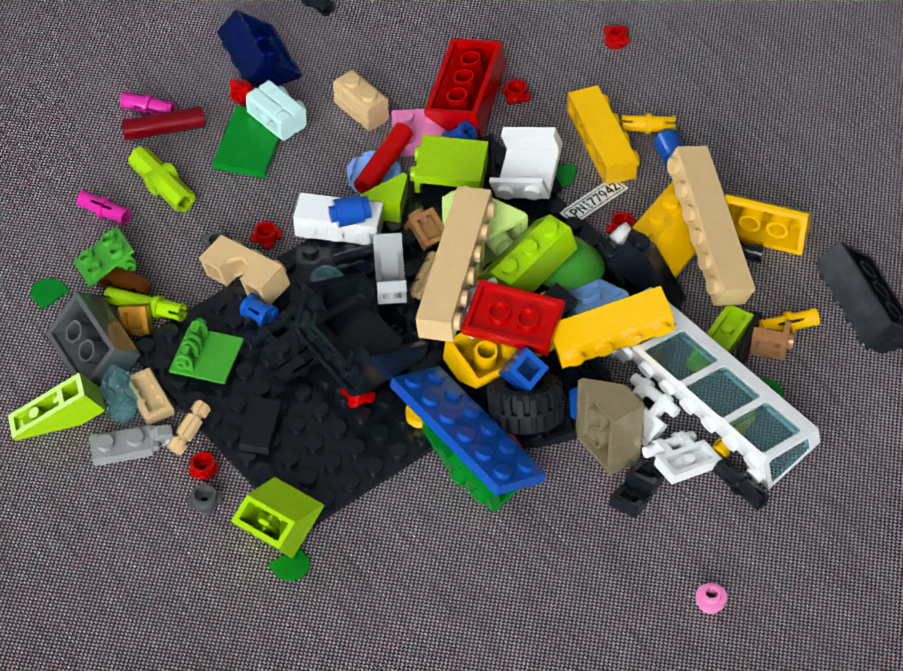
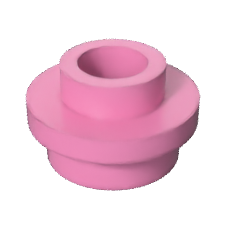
(707, 604)

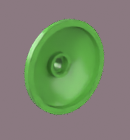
(579, 269)

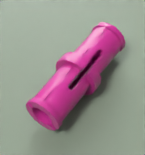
(146, 104)
(104, 207)

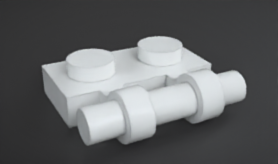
(652, 424)
(686, 460)

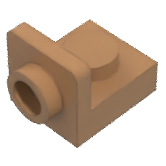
(426, 227)
(772, 343)

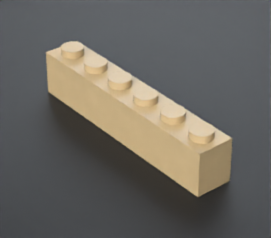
(710, 226)
(456, 264)

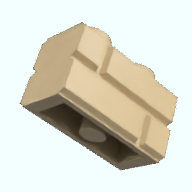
(361, 100)

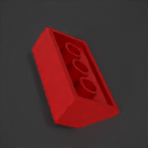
(467, 83)

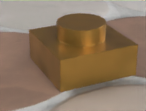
(136, 319)

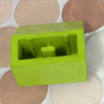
(278, 515)

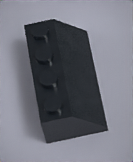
(864, 297)

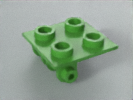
(104, 256)
(206, 353)

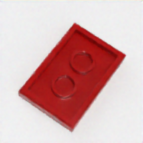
(513, 317)

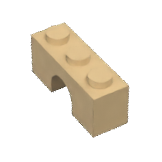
(230, 259)

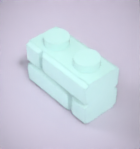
(276, 110)

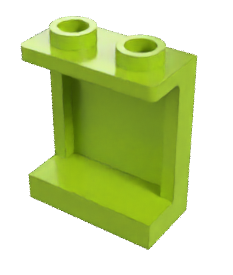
(449, 162)

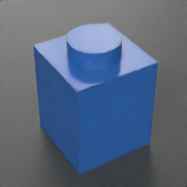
(523, 369)

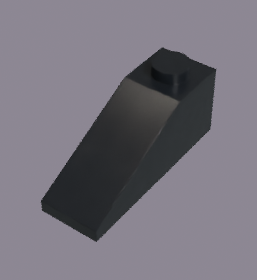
(645, 267)

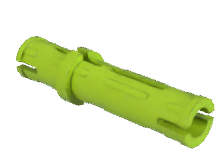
(158, 304)

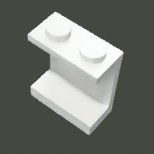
(528, 163)

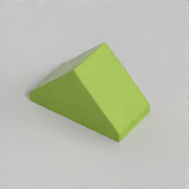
(393, 195)

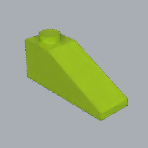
(58, 409)

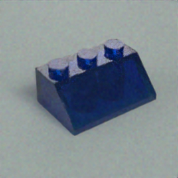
(257, 50)

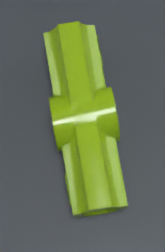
(161, 179)

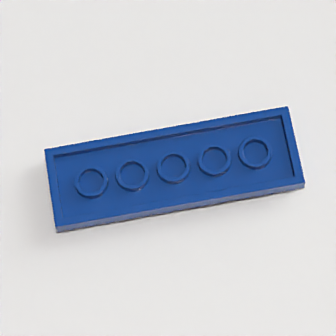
(468, 430)

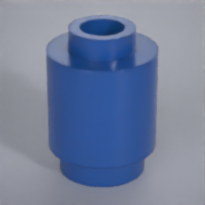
(666, 143)
(350, 210)

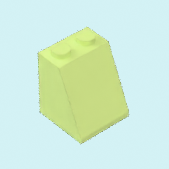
(503, 229)

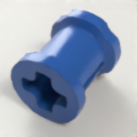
(464, 131)
(258, 310)

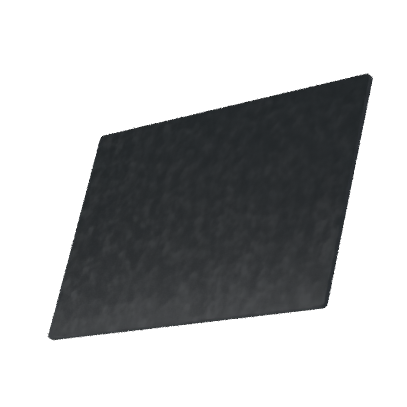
(319, 439)

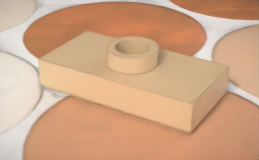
(151, 398)

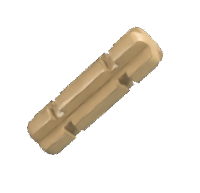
(418, 286)
(188, 427)

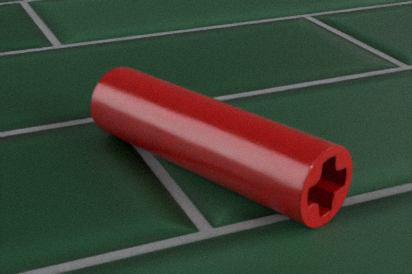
(384, 157)

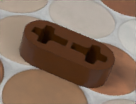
(127, 281)

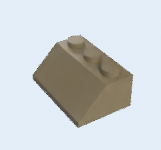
(609, 423)

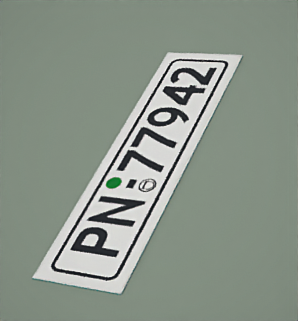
(593, 200)

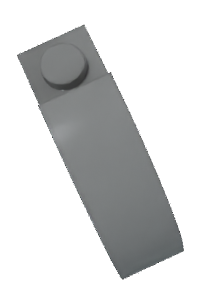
(389, 268)

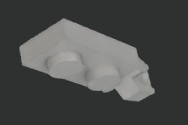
(128, 443)

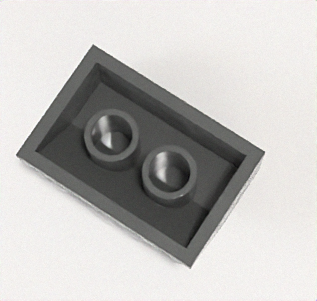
(91, 338)

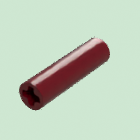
(163, 123)

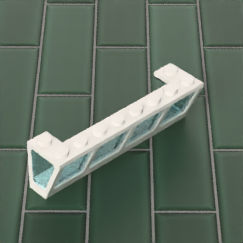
(726, 398)

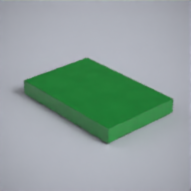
(246, 146)

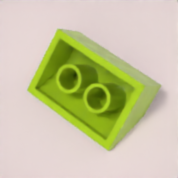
(533, 255)

